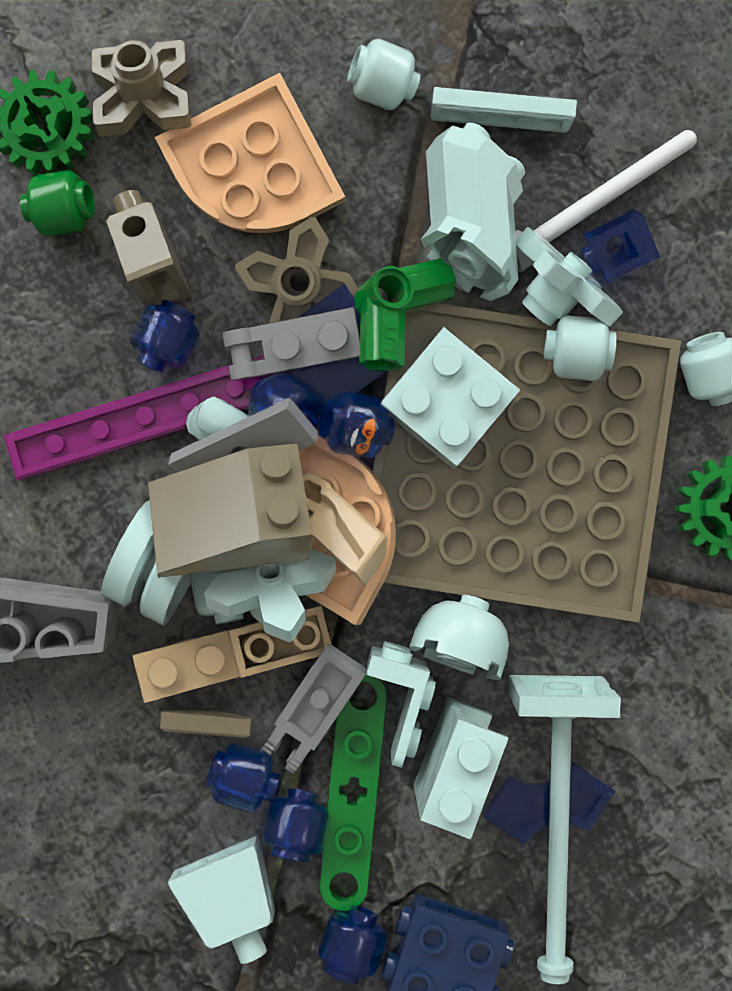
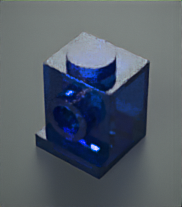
(635, 250)

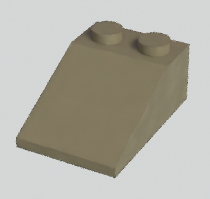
(231, 513)

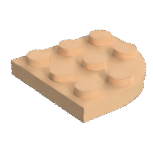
(253, 162)
(367, 495)

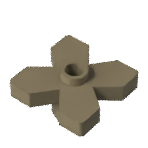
(140, 83)
(304, 255)

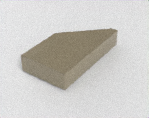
(204, 722)

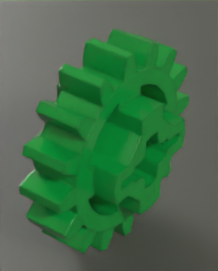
(60, 111)
(709, 507)

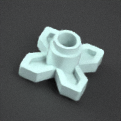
(562, 283)
(272, 592)

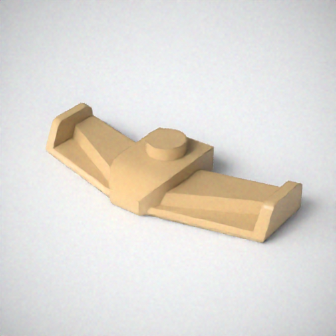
(343, 529)

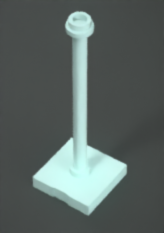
(561, 700)

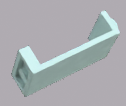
(458, 768)

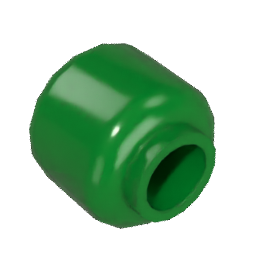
(58, 203)

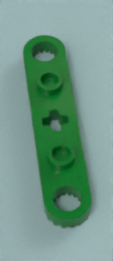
(352, 823)

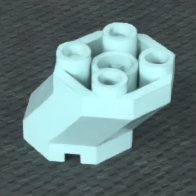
(473, 209)

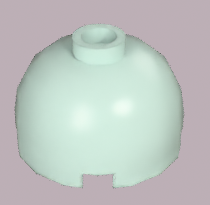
(463, 636)

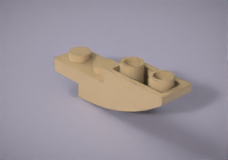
(225, 656)

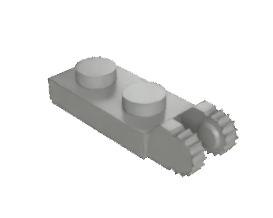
(316, 704)

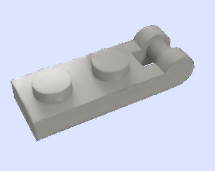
(294, 344)

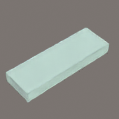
(502, 109)

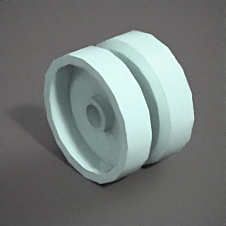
(135, 569)

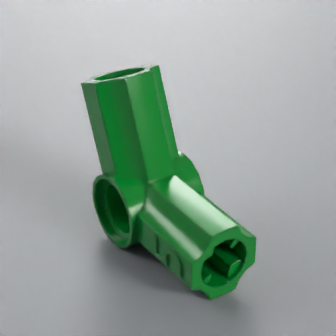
(384, 321)

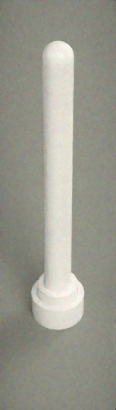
(609, 191)

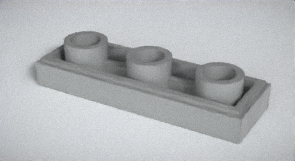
(270, 427)

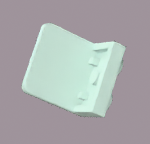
(397, 666)

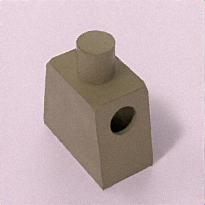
(146, 250)

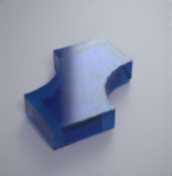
(525, 806)

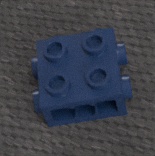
(446, 949)

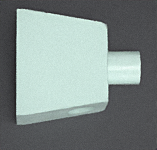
(228, 898)

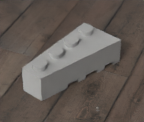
(53, 620)

